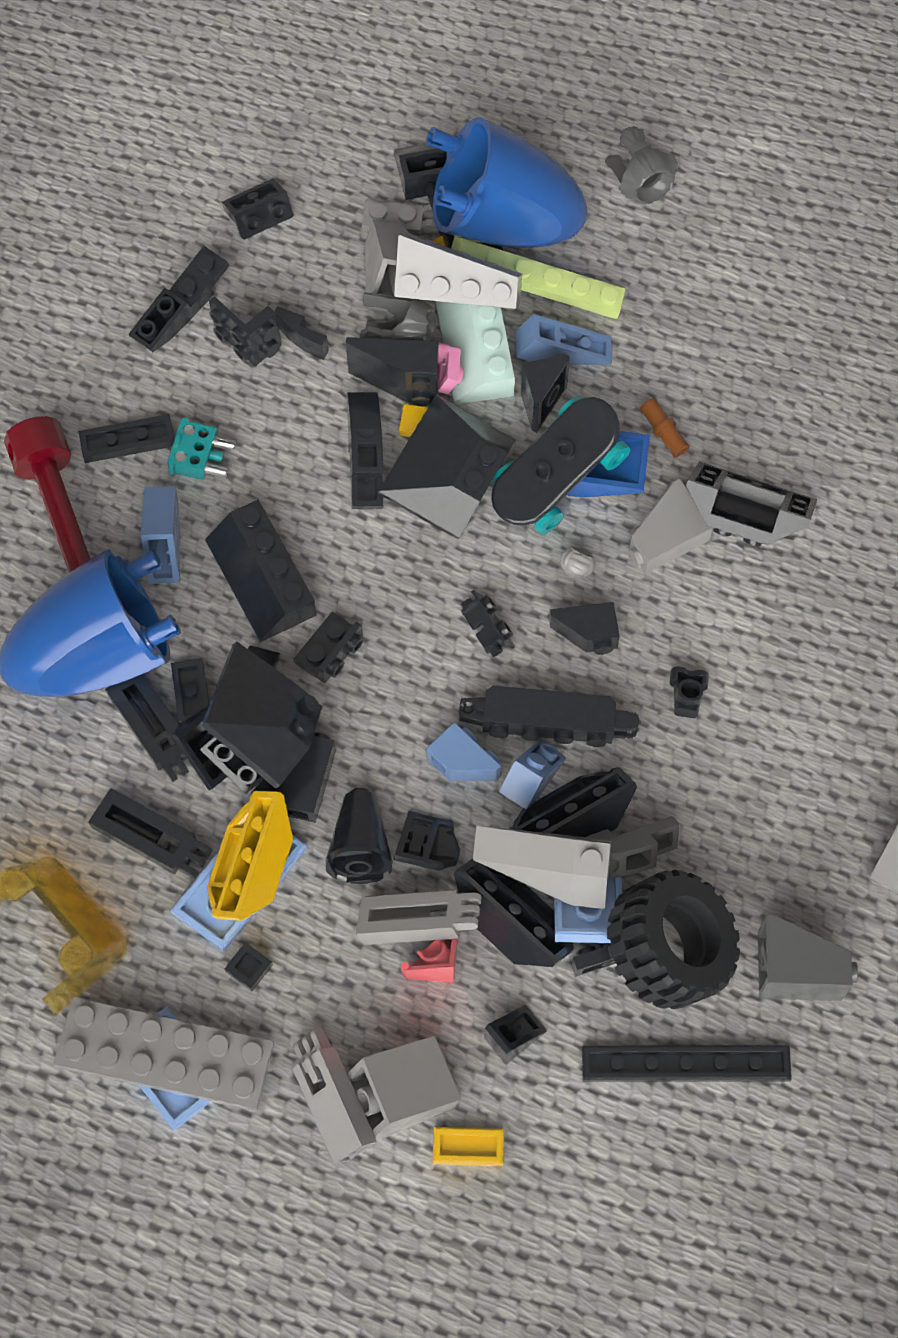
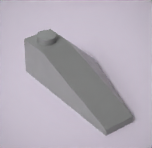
(555, 864)

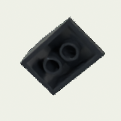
(396, 366)

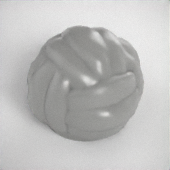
(577, 563)

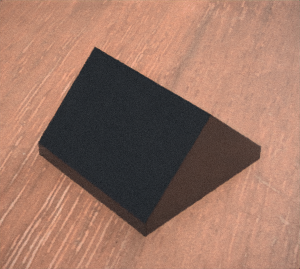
(542, 387)
(190, 737)

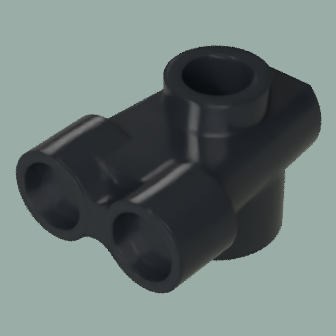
(688, 690)

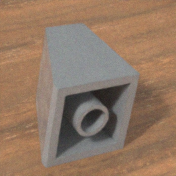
(404, 1086)

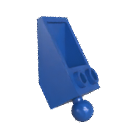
(625, 478)

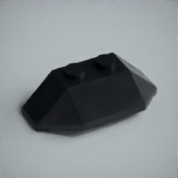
(581, 806)
(513, 916)

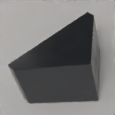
(513, 1033)

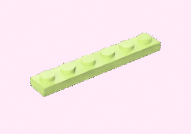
(551, 281)

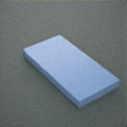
(196, 909)

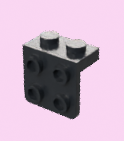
(250, 341)

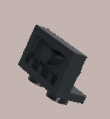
(258, 208)
(329, 646)

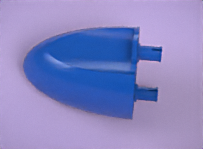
(503, 189)
(88, 631)

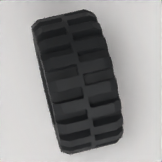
(643, 951)

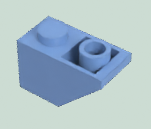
(461, 758)
(532, 773)

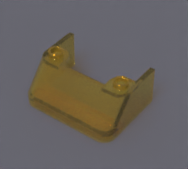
(96, 940)

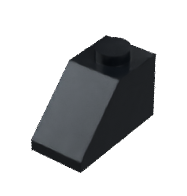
(588, 626)

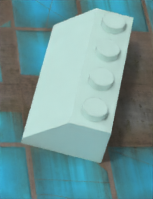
(484, 350)

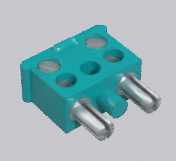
(194, 450)

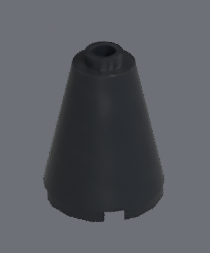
(359, 840)

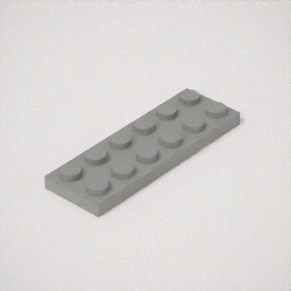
(164, 1054)

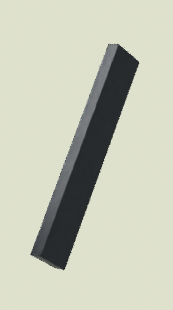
(686, 1063)

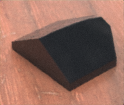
(427, 842)

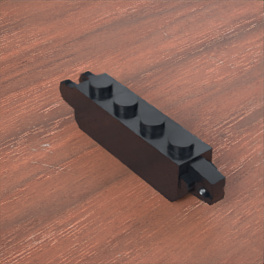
(549, 715)

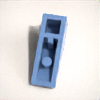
(548, 338)

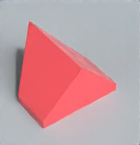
(435, 962)

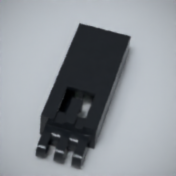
(148, 718)
(140, 831)

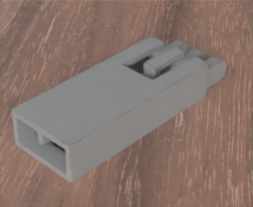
(408, 916)
(331, 1097)

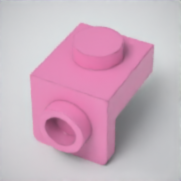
(450, 371)

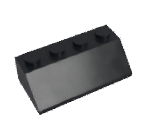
(260, 571)

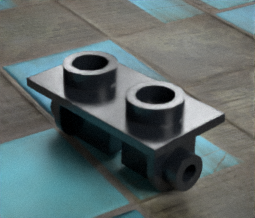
(481, 612)

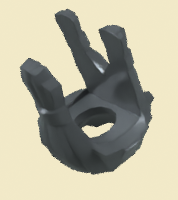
(648, 172)
(411, 321)

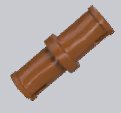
(664, 428)

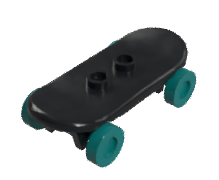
(557, 462)

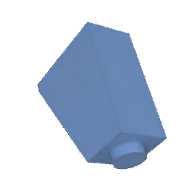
(162, 532)

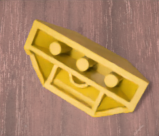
(251, 858)

